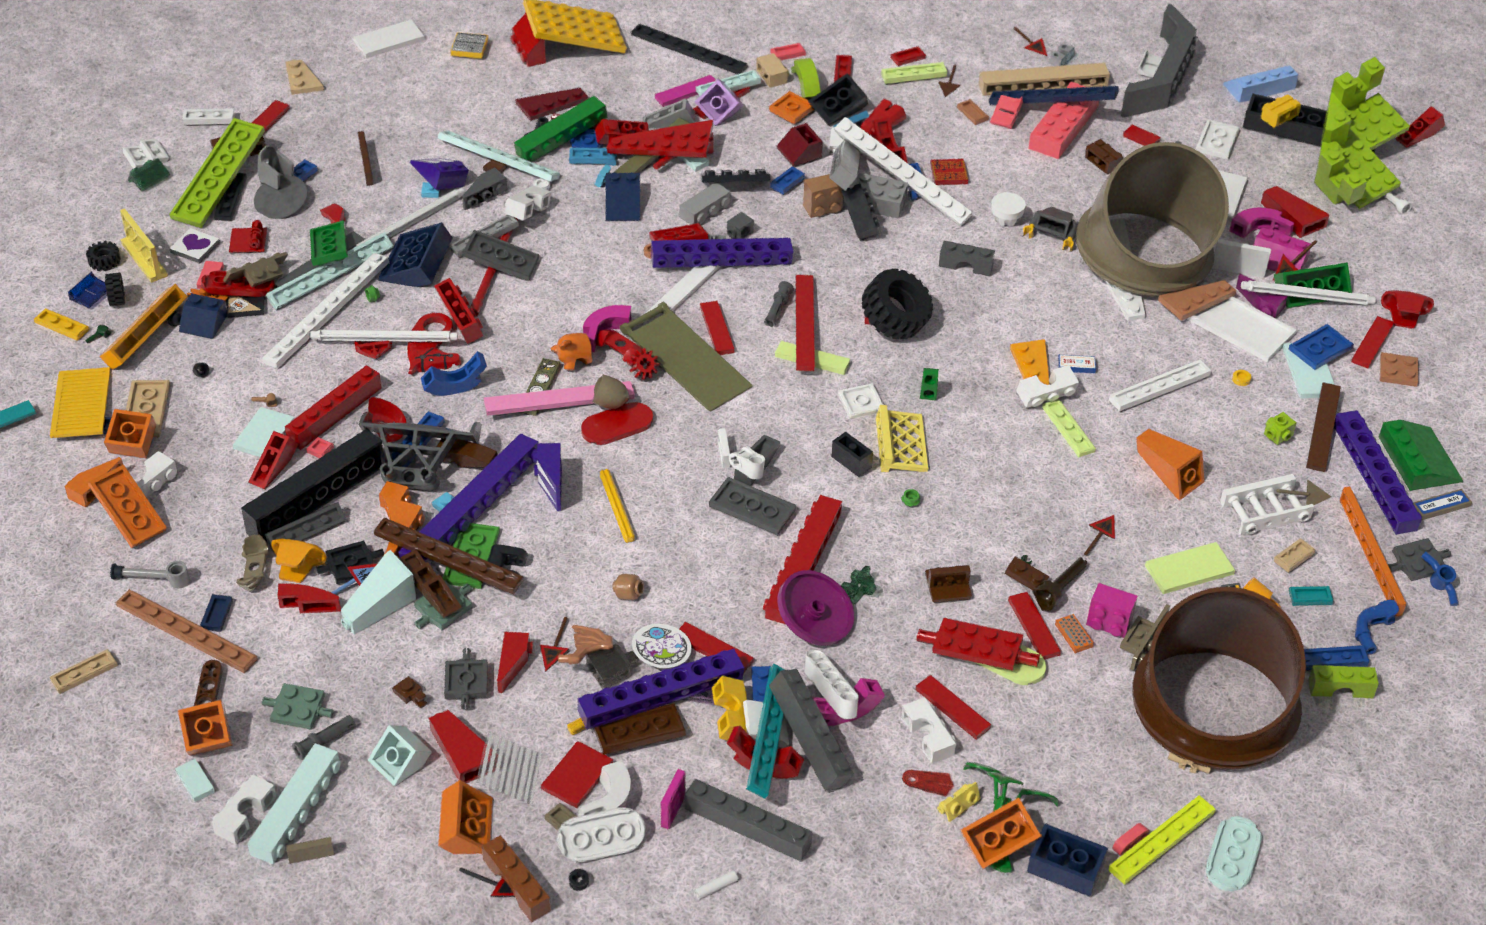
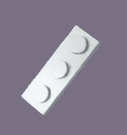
(207, 116)

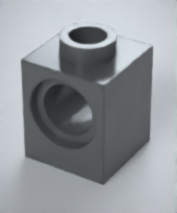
(740, 226)

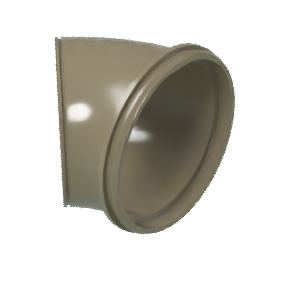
(1164, 184)

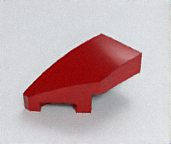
(333, 212)

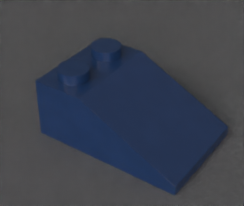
(622, 197)

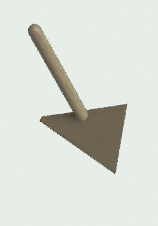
(1314, 493)

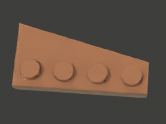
(1196, 299)

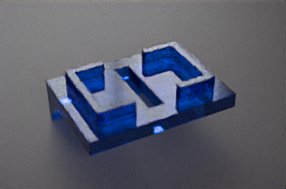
(90, 283)

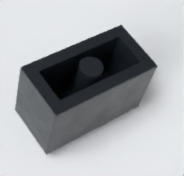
(852, 454)

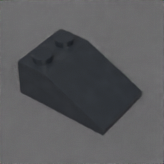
(839, 100)

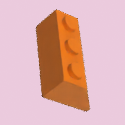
(464, 819)
(1000, 833)

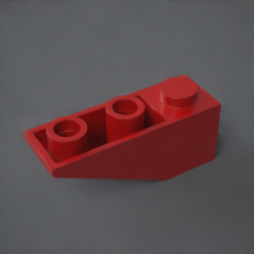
(610, 128)
(1422, 128)

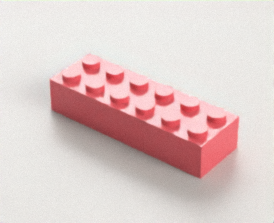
(1061, 125)

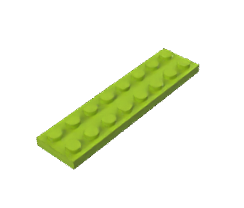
(217, 173)

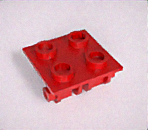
(248, 239)

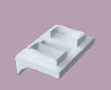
(1149, 64)

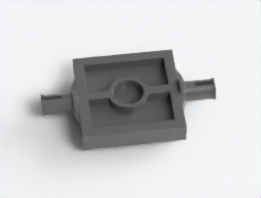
(1410, 559)
(466, 679)

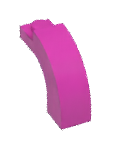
(1256, 218)
(606, 318)
(869, 696)

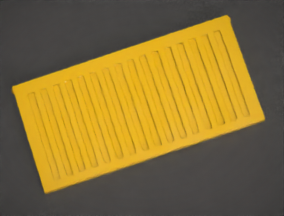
(80, 402)

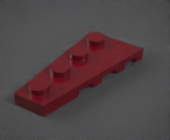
(550, 103)

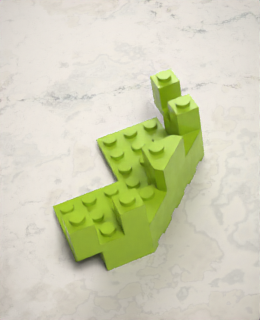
(1351, 130)

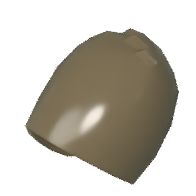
(610, 392)

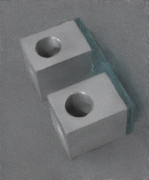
(1062, 55)

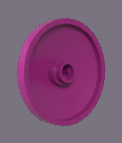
(815, 608)

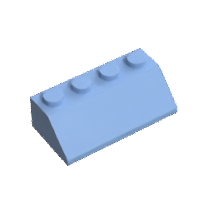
(1263, 83)

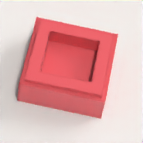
(320, 447)

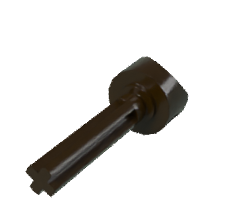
(1049, 593)

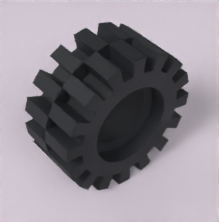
(95, 261)
(115, 289)

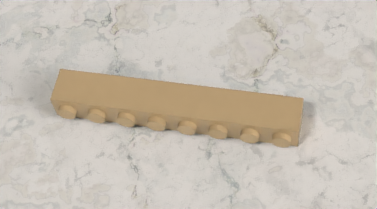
(1044, 78)

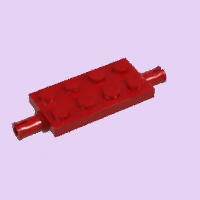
(978, 644)

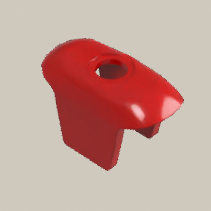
(1406, 306)

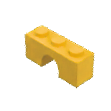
(730, 694)

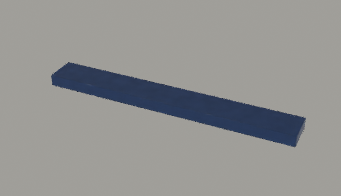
(1059, 94)

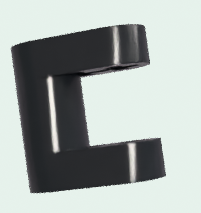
(499, 557)

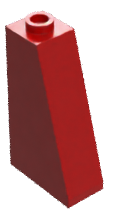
(1304, 215)
(459, 745)

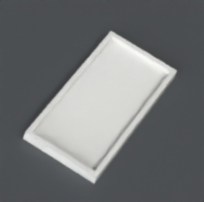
(1245, 327)

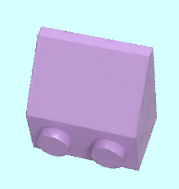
(719, 102)

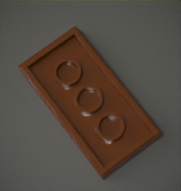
(640, 729)

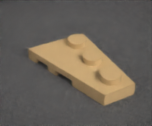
(301, 78)

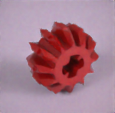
(640, 370)

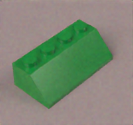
(1328, 277)

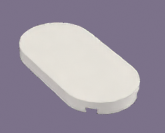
(601, 834)

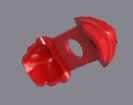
(611, 337)

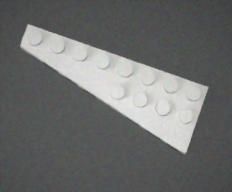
(1129, 302)

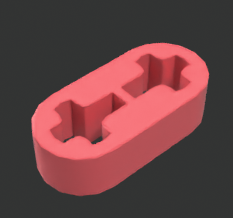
(1130, 838)

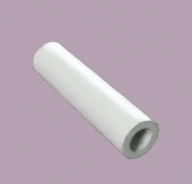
(716, 884)

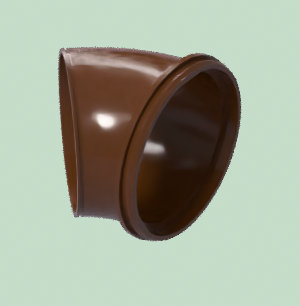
(1238, 626)

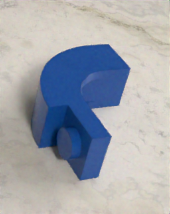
(457, 381)

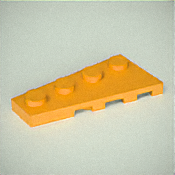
(1031, 359)

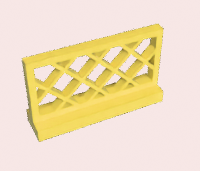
(141, 249)
(887, 439)

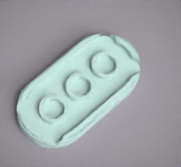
(1233, 853)

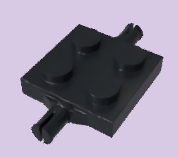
(347, 556)

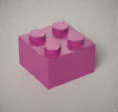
(1111, 610)

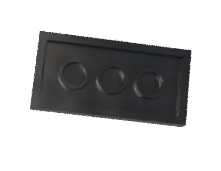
(742, 176)

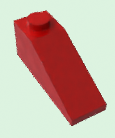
(273, 460)
(514, 656)

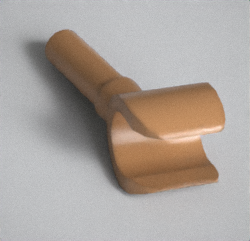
(270, 400)

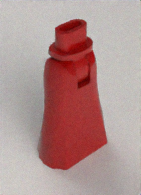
(884, 110)

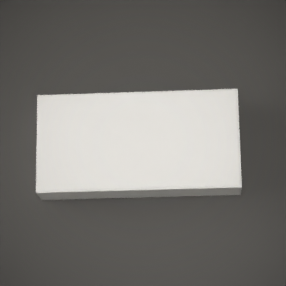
(723, 448)

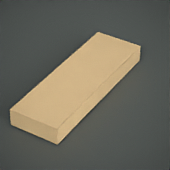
(83, 671)

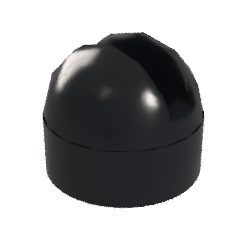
(174, 319)
(202, 367)

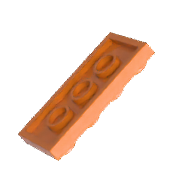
(127, 506)

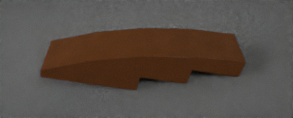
(431, 585)

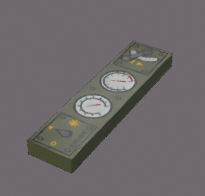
(543, 378)

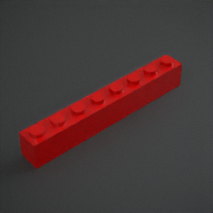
(808, 548)

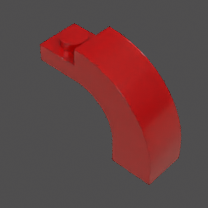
(884, 135)
(787, 761)

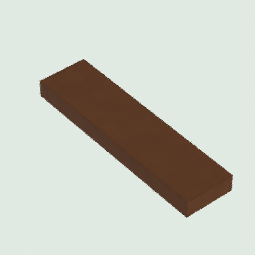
(365, 158)

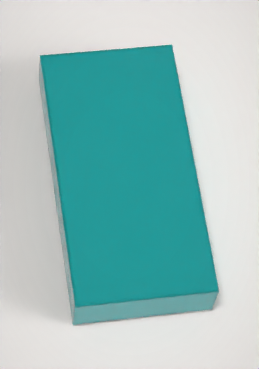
(1311, 595)

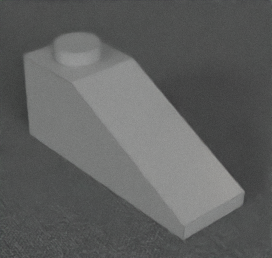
(667, 115)

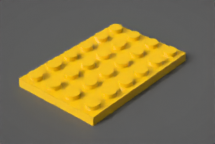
(574, 25)

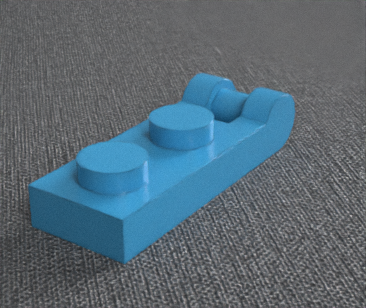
(591, 156)

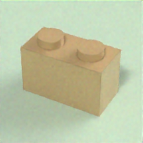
(772, 70)

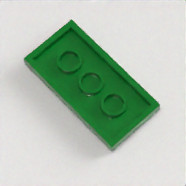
(328, 243)

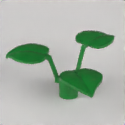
(998, 778)

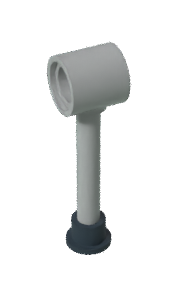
(175, 572)

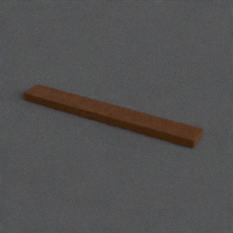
(449, 556)

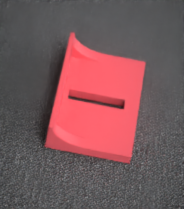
(1007, 104)

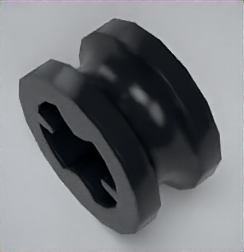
(574, 874)

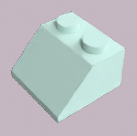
(399, 754)

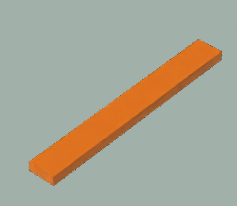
(1371, 549)

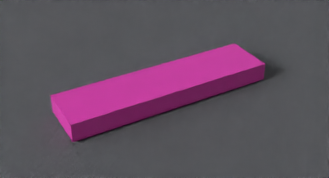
(682, 91)

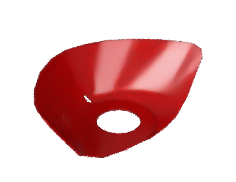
(386, 412)

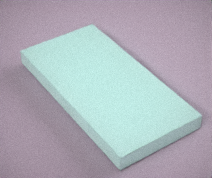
(1305, 377)

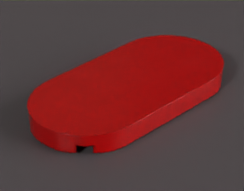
(240, 287)
(617, 423)

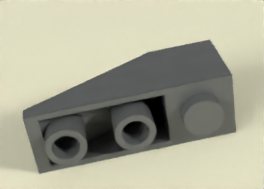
(485, 187)

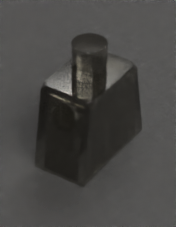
(610, 666)

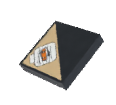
(244, 306)

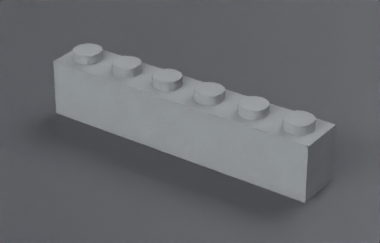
(845, 165)

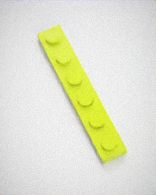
(1161, 839)

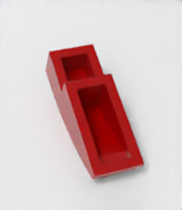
(307, 598)

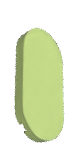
(1022, 673)

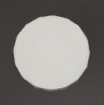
(1007, 208)

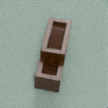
(468, 454)

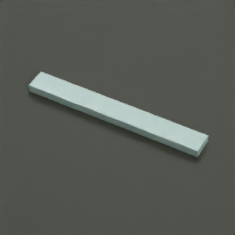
(499, 155)
(328, 272)

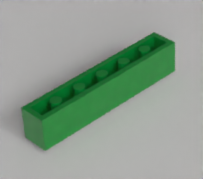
(561, 129)

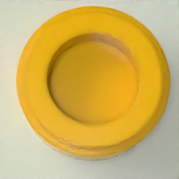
(1241, 377)

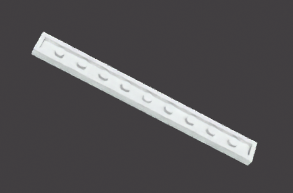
(903, 171)
(325, 310)

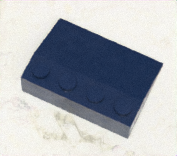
(417, 256)

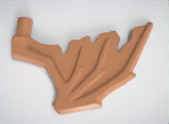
(586, 642)

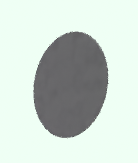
(281, 201)

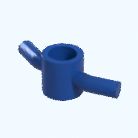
(1444, 583)

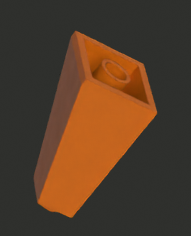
(1172, 461)

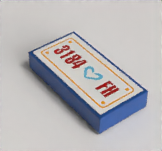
(1077, 363)

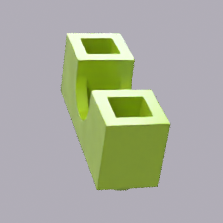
(1327, 679)

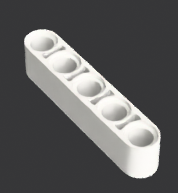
(831, 684)

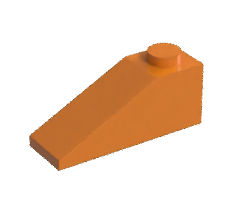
(78, 488)

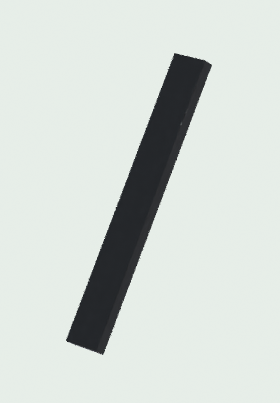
(689, 49)

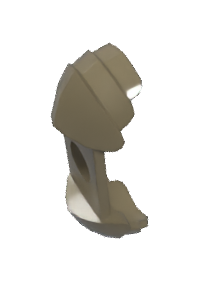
(255, 551)

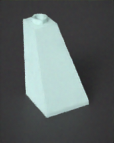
(381, 594)

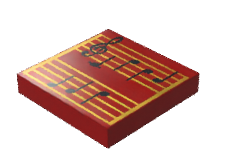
(949, 171)

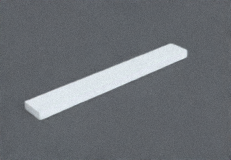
(683, 290)

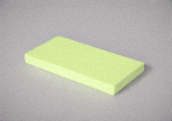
(1189, 568)

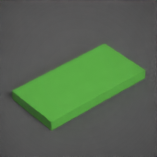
(475, 541)

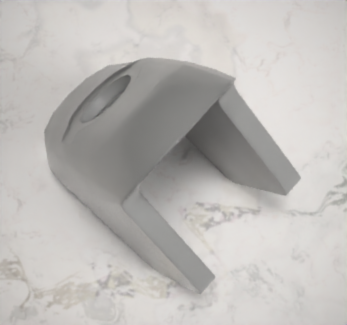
(275, 163)

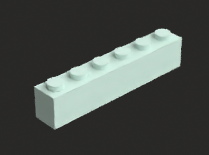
(294, 803)

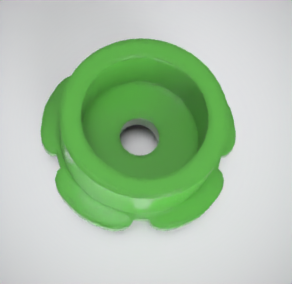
(372, 293)
(911, 498)

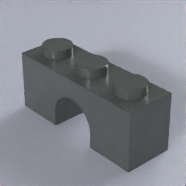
(980, 258)

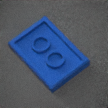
(1321, 346)

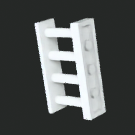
(1266, 489)

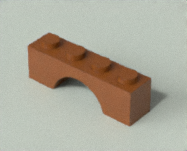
(528, 892)

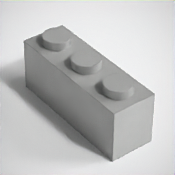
(704, 204)

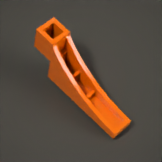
(398, 505)

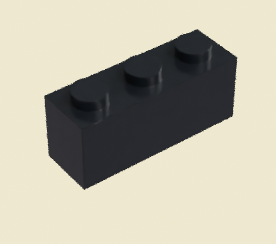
(861, 211)

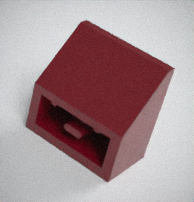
(801, 145)

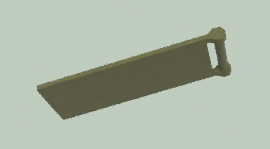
(687, 357)

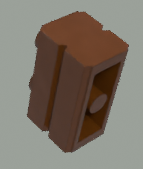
(1103, 156)

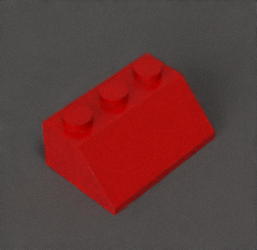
(530, 48)

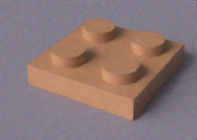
(1398, 369)

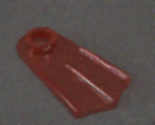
(928, 781)

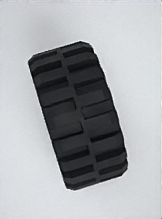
(888, 317)

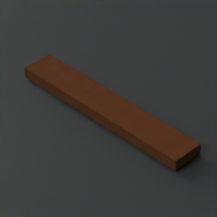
(1323, 427)

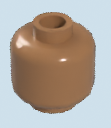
(628, 587)

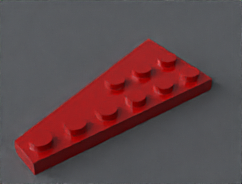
(679, 140)

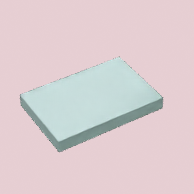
(259, 430)

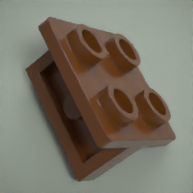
(949, 583)

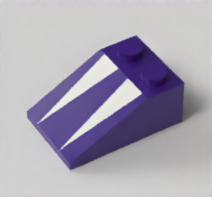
(442, 172)
(549, 471)

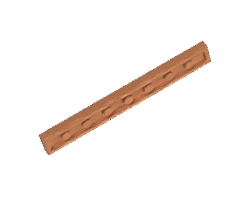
(186, 631)

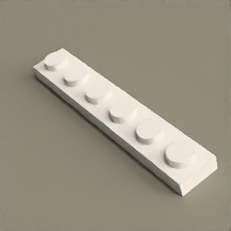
(1159, 385)

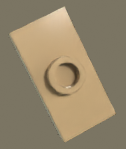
(1294, 555)

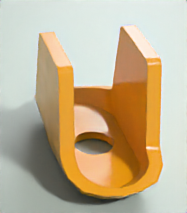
(296, 558)

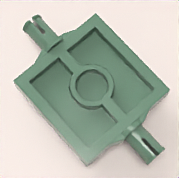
(431, 615)
(297, 706)

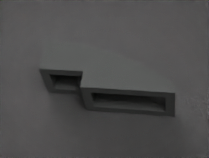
(764, 446)

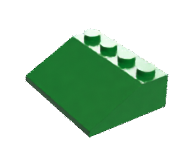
(1418, 455)

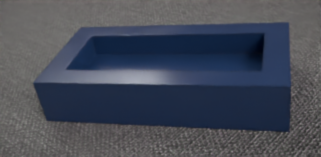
(216, 612)

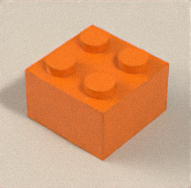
(130, 433)
(205, 727)

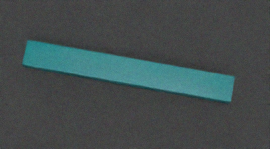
(766, 741)

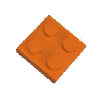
(791, 107)

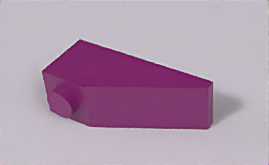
(1268, 303)

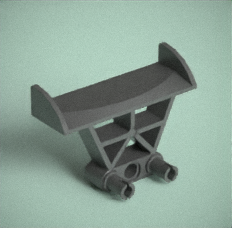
(424, 478)

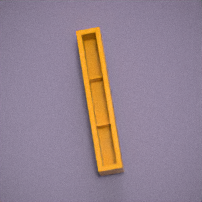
(143, 327)

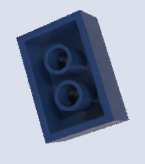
(1067, 860)

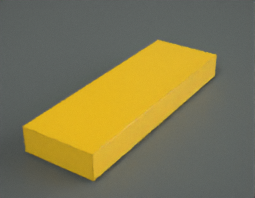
(61, 324)

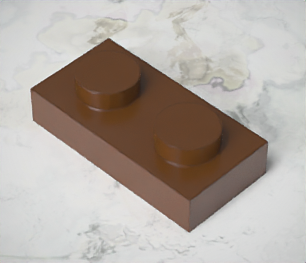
(1025, 573)

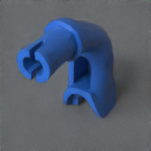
(1377, 614)

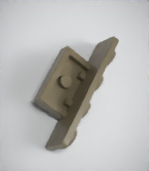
(260, 271)
(1140, 637)

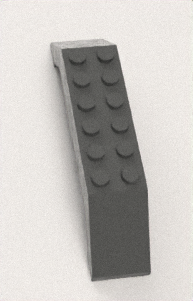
(1160, 90)

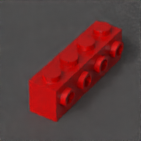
(459, 311)

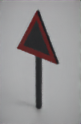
(502, 888)

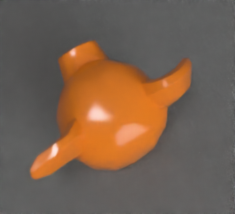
(573, 347)

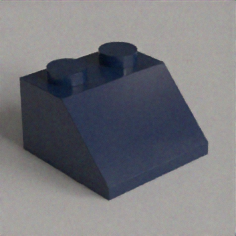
(202, 316)

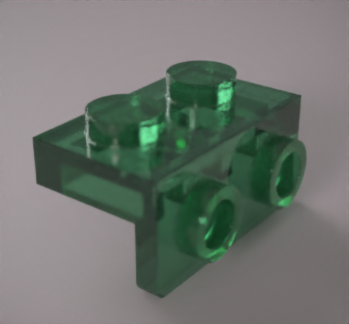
(148, 174)

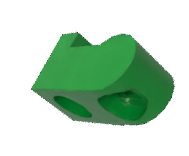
(929, 382)

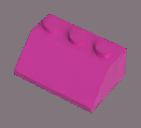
(1280, 245)

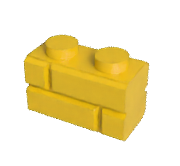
(1280, 110)

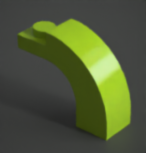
(807, 76)

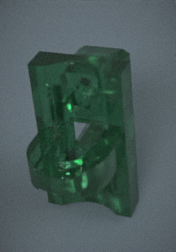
(859, 577)

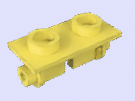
(962, 800)

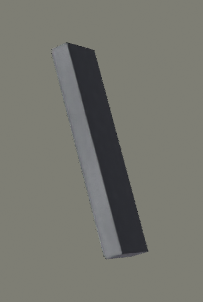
(230, 199)

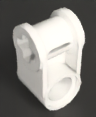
(748, 462)

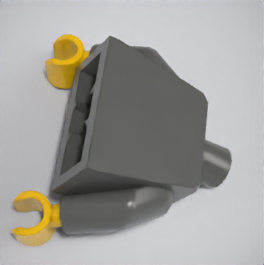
(1055, 222)

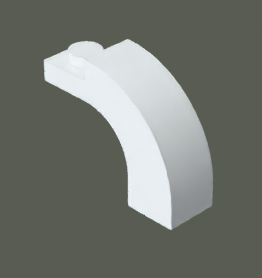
(617, 784)

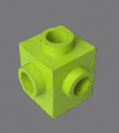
(1280, 428)

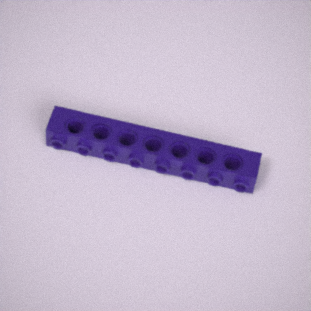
(721, 252)
(1377, 472)
(658, 689)

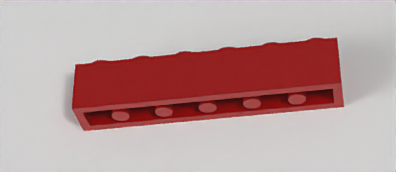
(333, 406)

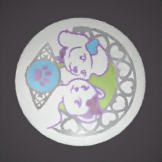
(661, 645)

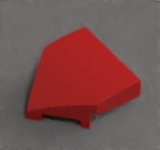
(372, 348)

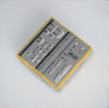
(469, 45)

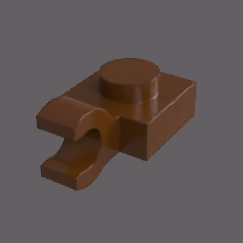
(409, 691)

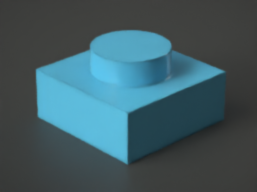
(601, 178)
(428, 191)
(442, 501)

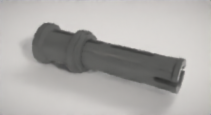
(780, 299)
(303, 747)

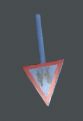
(359, 575)

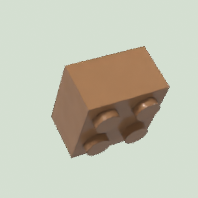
(822, 196)

